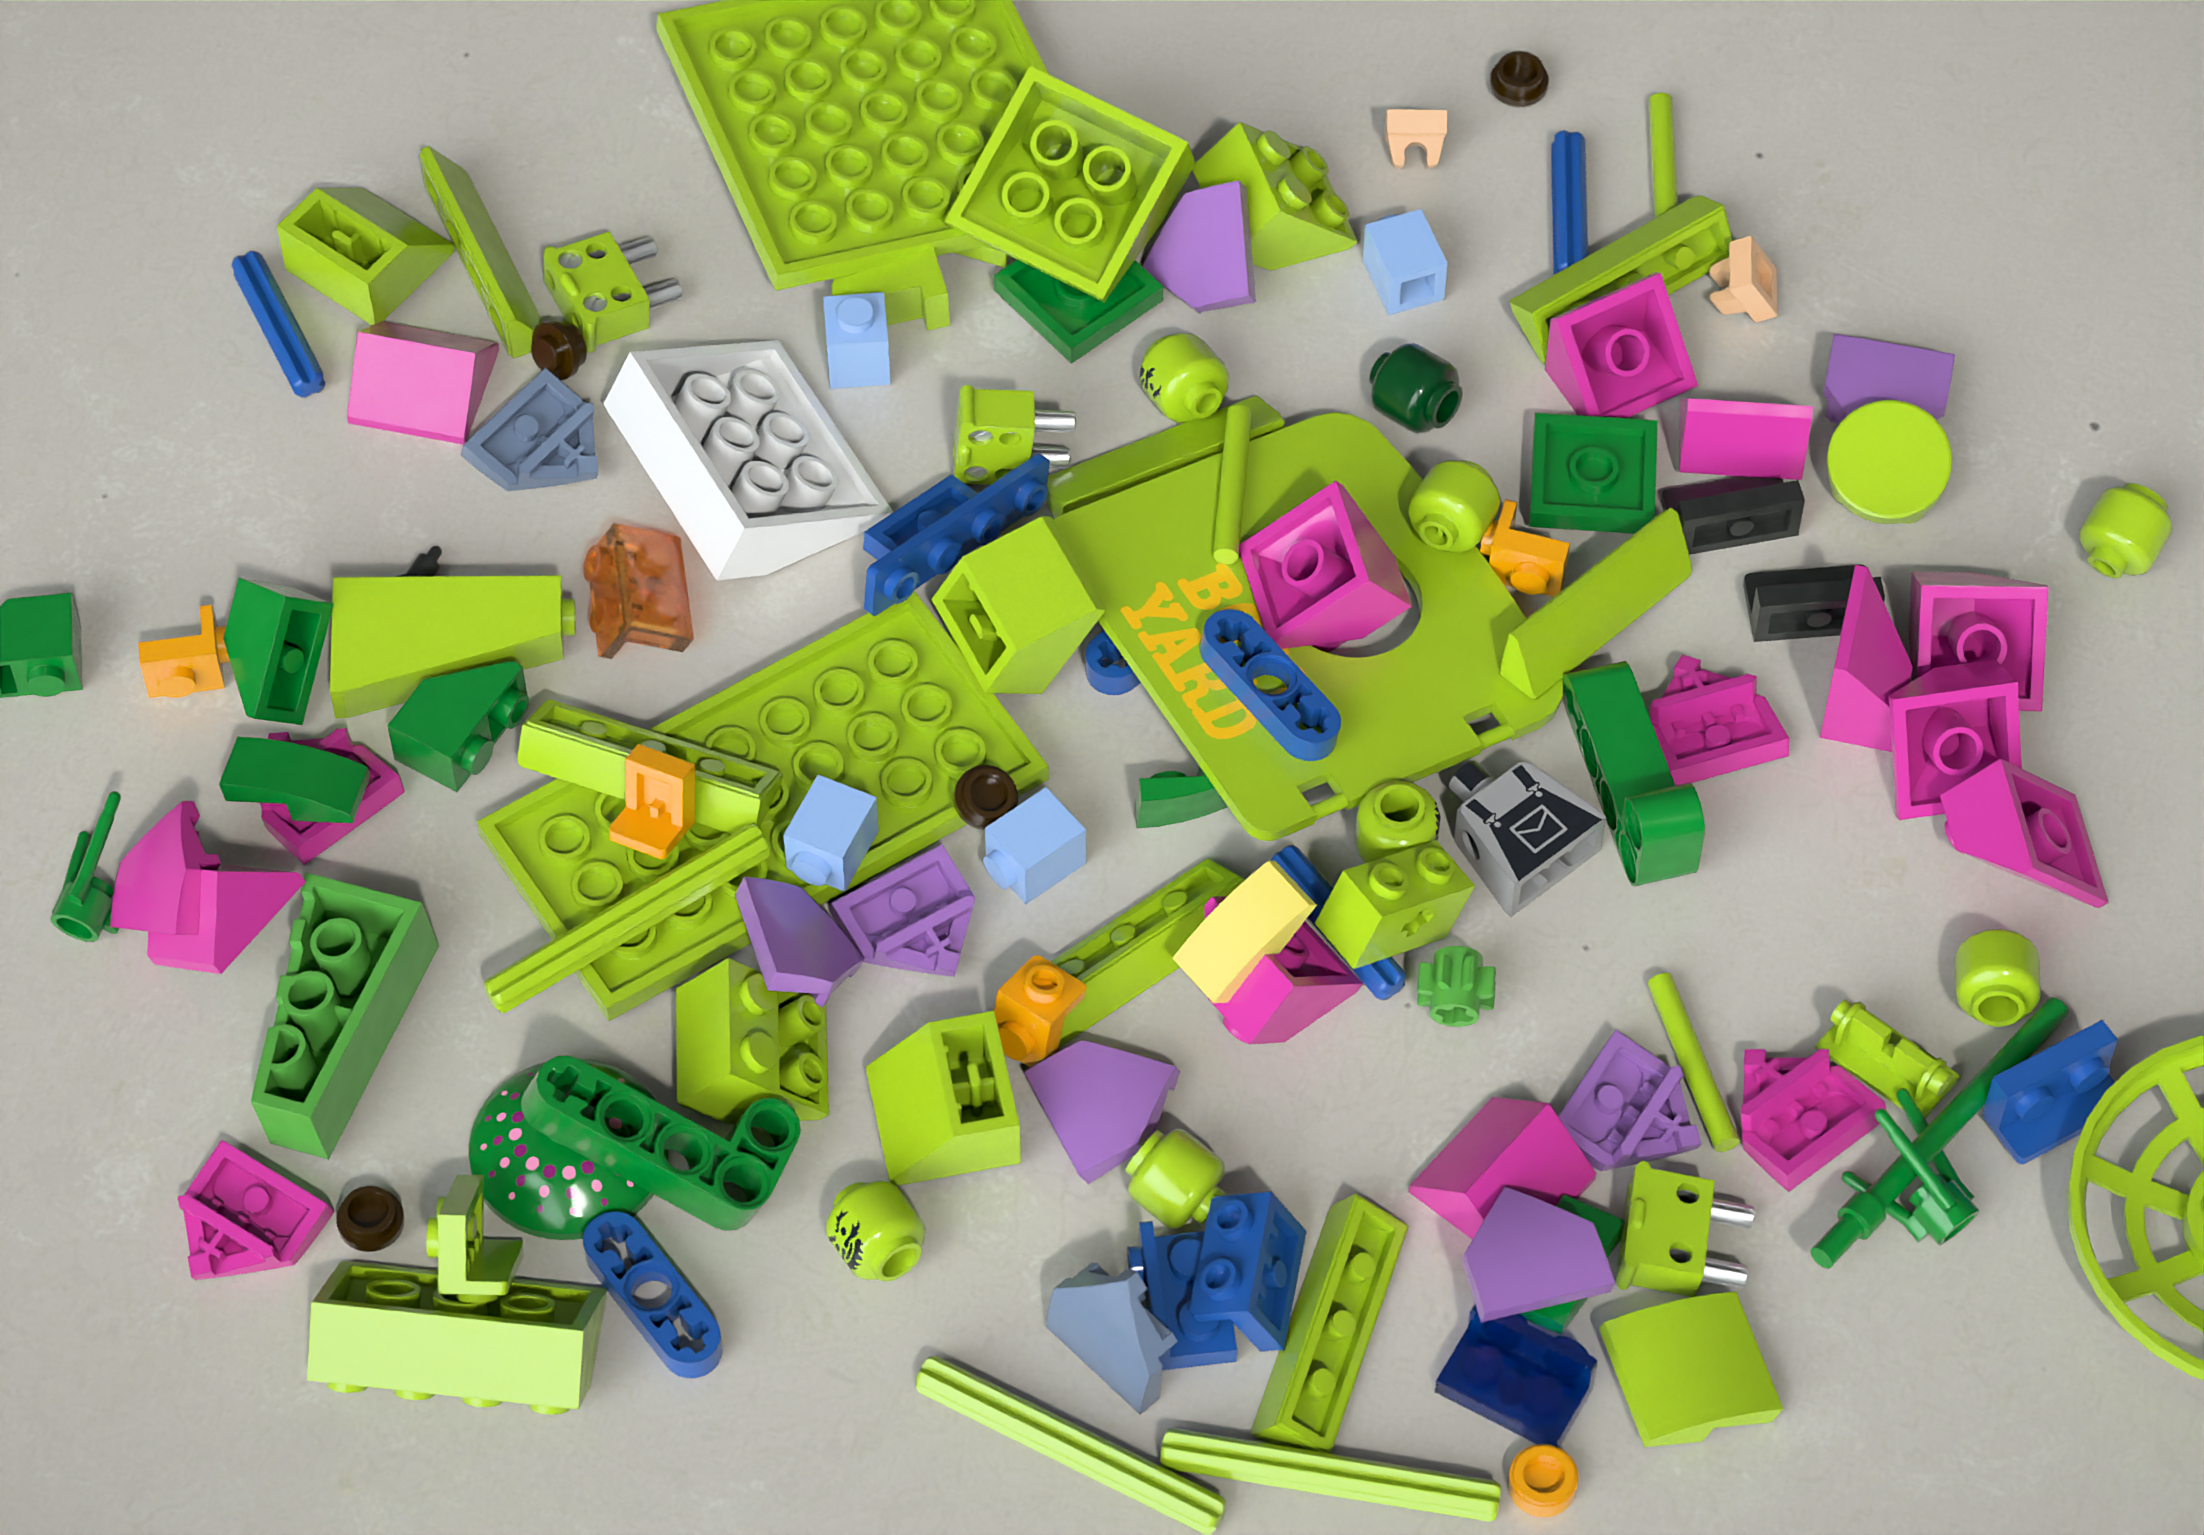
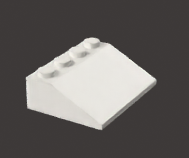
(743, 454)

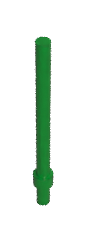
(1866, 1209)

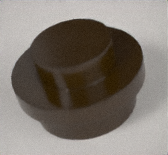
(1519, 79)
(558, 348)
(984, 795)
(370, 1219)

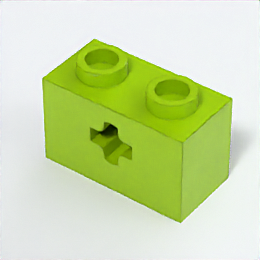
(1394, 904)

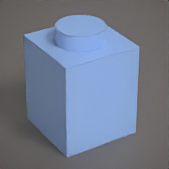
(1404, 261)
(857, 340)
(830, 833)
(1034, 846)

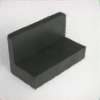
(1736, 511)
(1799, 602)

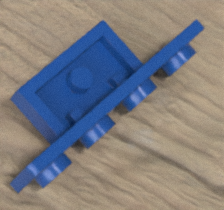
(944, 526)

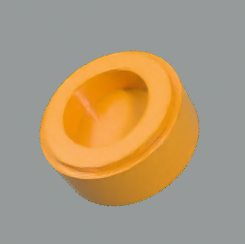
(1543, 1480)

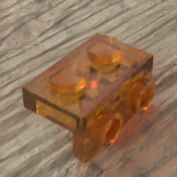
(638, 591)

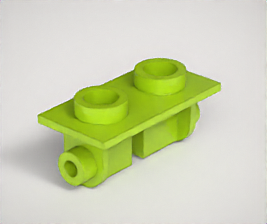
(1886, 1058)

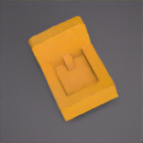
(1524, 559)
(185, 663)
(657, 802)
(1033, 1009)

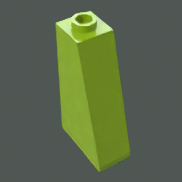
(420, 628)

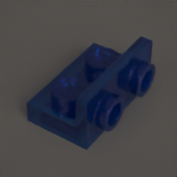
(1519, 1377)

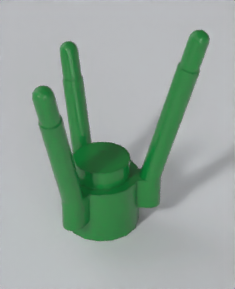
(85, 899)
(1943, 1201)

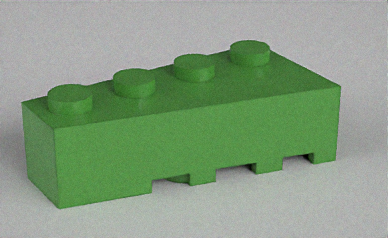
(338, 1007)

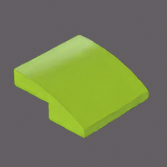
(1690, 1368)

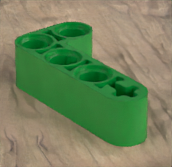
(1650, 818)
(657, 1129)

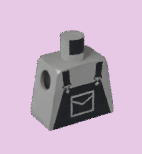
(1522, 830)

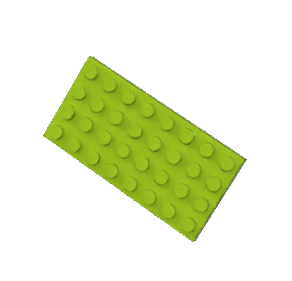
(866, 706)

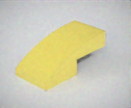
(1242, 929)

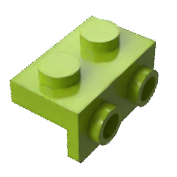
(466, 1261)

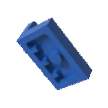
(2051, 1093)
(1249, 1267)
(1169, 1273)

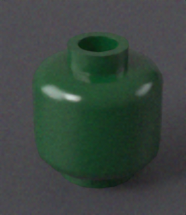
(1415, 388)

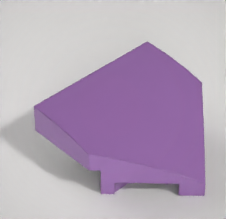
(1207, 249)
(1878, 371)
(910, 916)
(795, 939)
(1101, 1102)
(1629, 1108)
(1533, 1258)

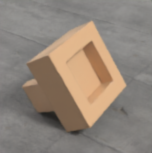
(1417, 128)
(1748, 281)

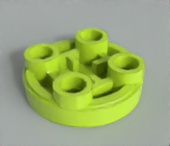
(1889, 462)

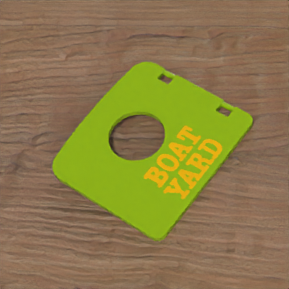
(1398, 709)

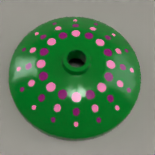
(539, 1181)

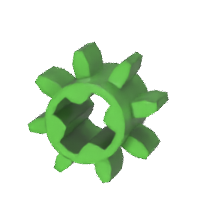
(1456, 986)

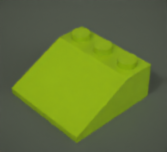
(1071, 184)

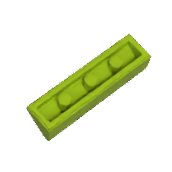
(1676, 244)
(481, 251)
(1152, 457)
(1597, 606)
(593, 751)
(1140, 945)
(1330, 1326)

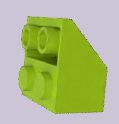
(1288, 196)
(359, 250)
(1019, 608)
(749, 1045)
(945, 1101)

